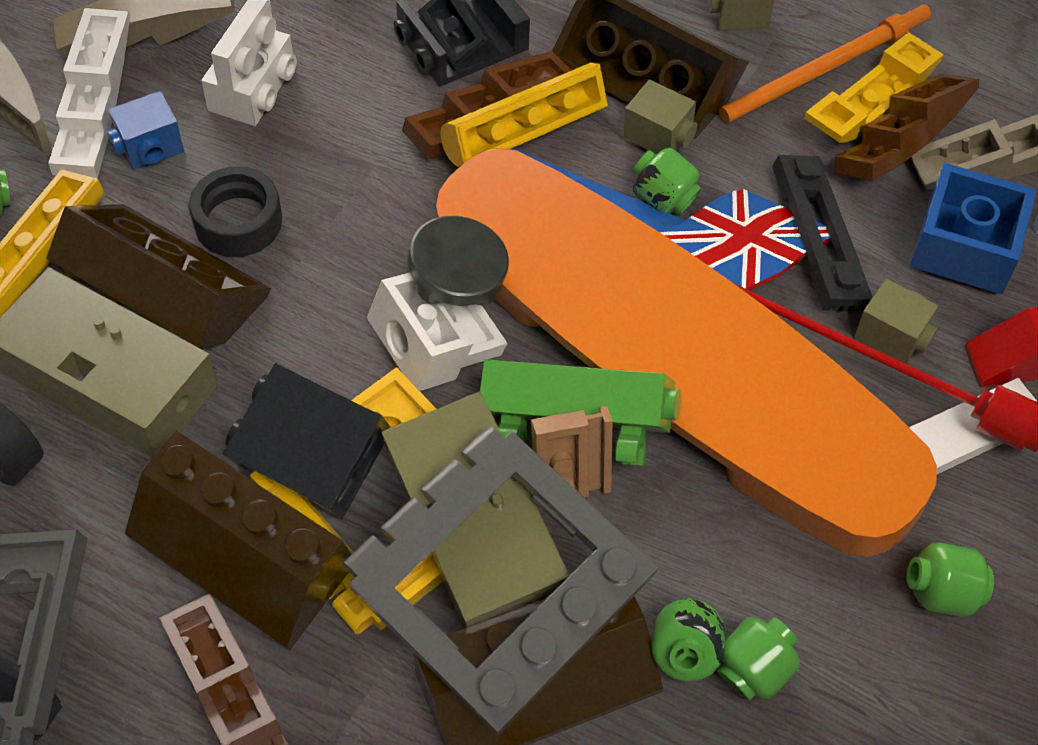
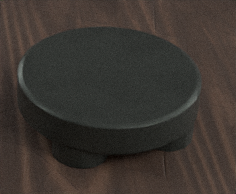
(457, 261)

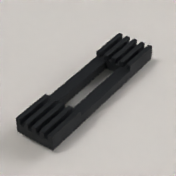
(835, 282)

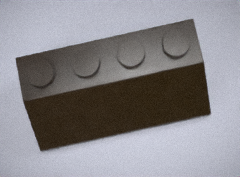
(641, 46)
(155, 272)
(235, 540)
(600, 679)

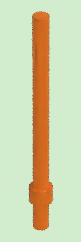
(888, 31)

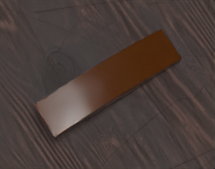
(496, 84)
(912, 123)
(220, 675)

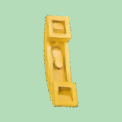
(901, 67)

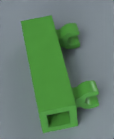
(534, 391)

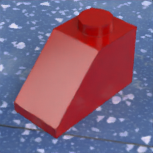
(1006, 351)

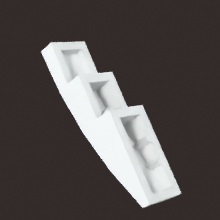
(92, 89)

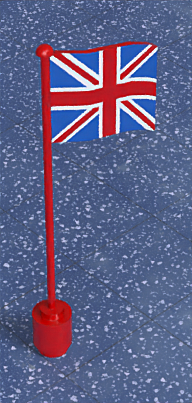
(760, 241)

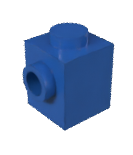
(145, 131)

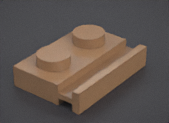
(577, 448)

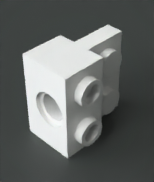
(249, 65)
(428, 338)

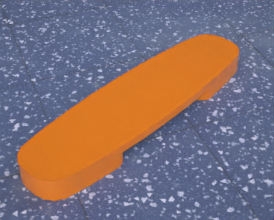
(750, 385)

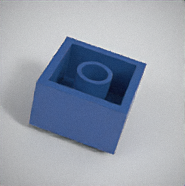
(973, 228)

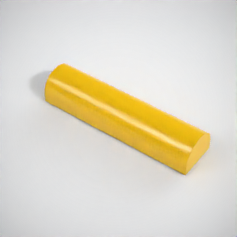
(525, 114)
(28, 242)

